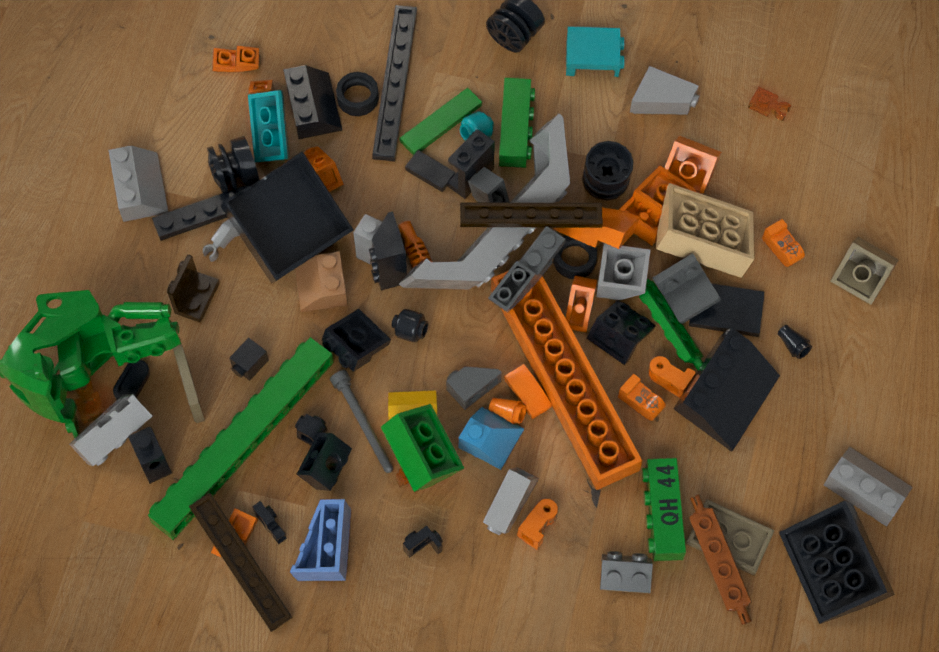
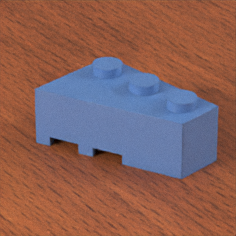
(326, 545)

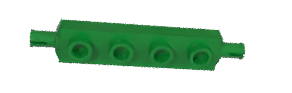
(673, 330)

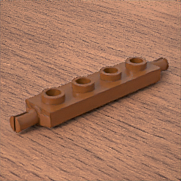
(720, 559)

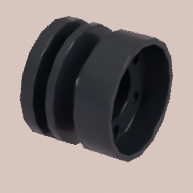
(515, 24)
(232, 164)
(607, 170)

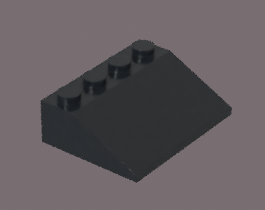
(728, 389)
(836, 562)

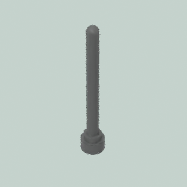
(341, 381)

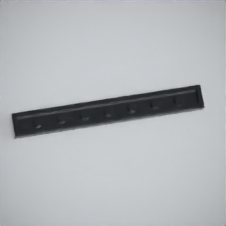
(394, 83)

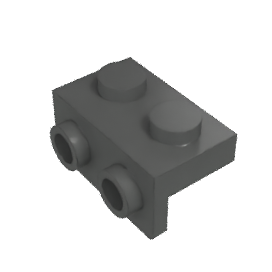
(626, 572)

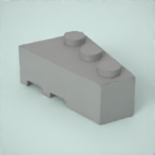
(110, 429)

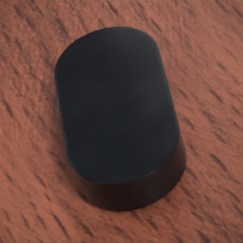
(132, 379)

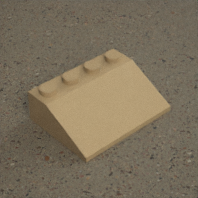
(709, 228)

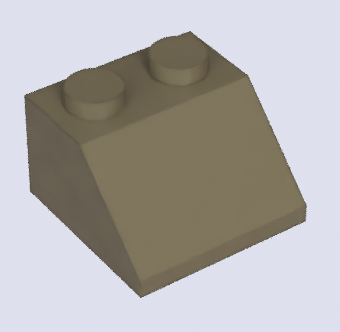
(864, 270)

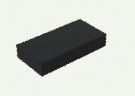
(429, 171)

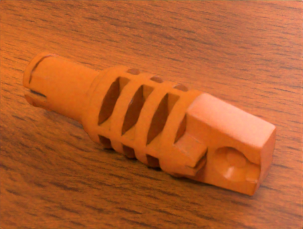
(413, 245)

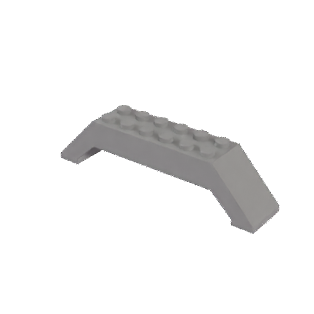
(496, 243)

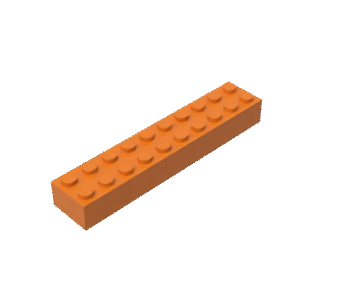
(572, 386)

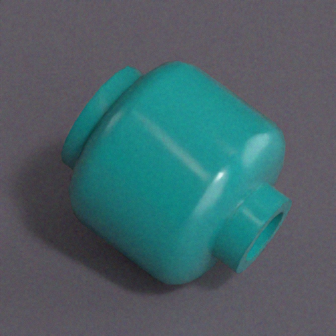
(476, 121)

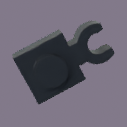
(267, 518)

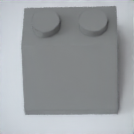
(622, 272)

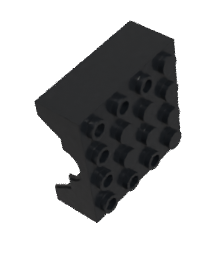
(286, 217)

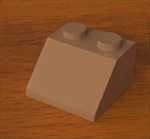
(321, 282)

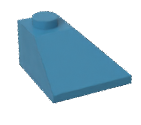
(489, 437)

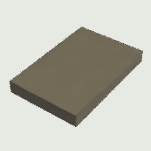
(188, 383)
(744, 536)

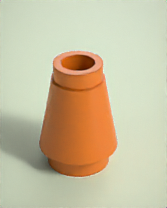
(510, 410)

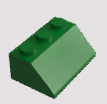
(422, 447)

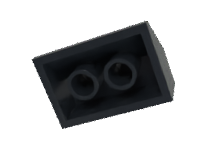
(312, 101)
(388, 254)

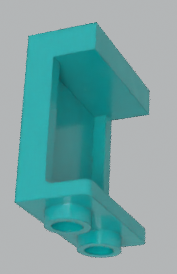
(594, 49)

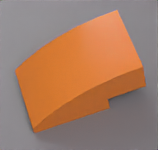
(649, 200)
(615, 231)

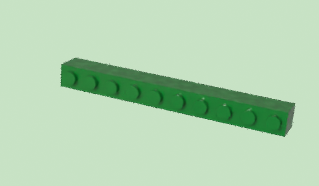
(242, 437)

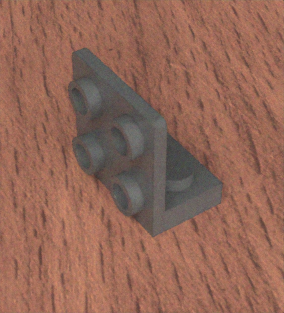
(686, 288)

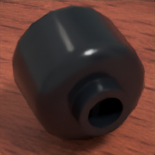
(410, 325)

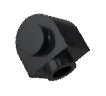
(308, 428)

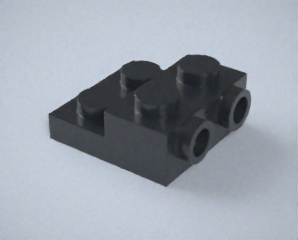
(354, 340)

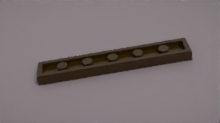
(531, 215)
(240, 562)

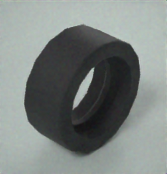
(357, 79)
(571, 271)

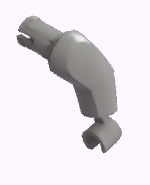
(221, 238)

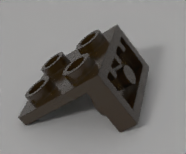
(191, 291)

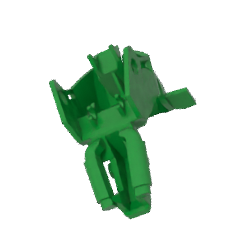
(84, 344)

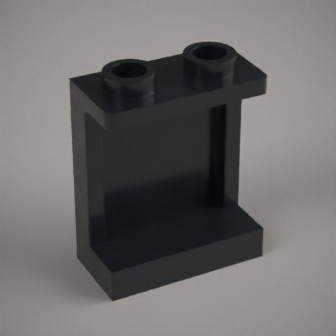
(470, 159)

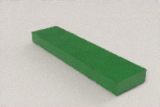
(441, 121)

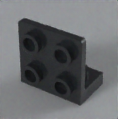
(620, 331)

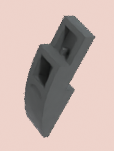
(528, 270)

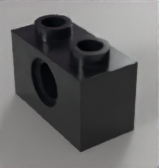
(324, 461)

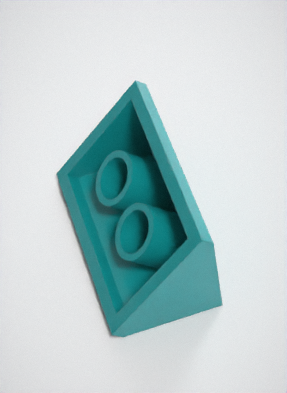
(268, 126)

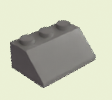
(138, 182)
(867, 486)

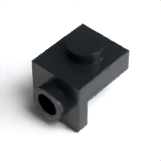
(418, 540)

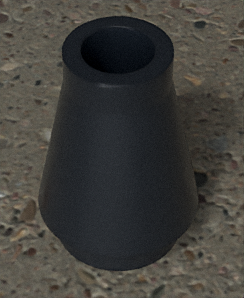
(796, 343)

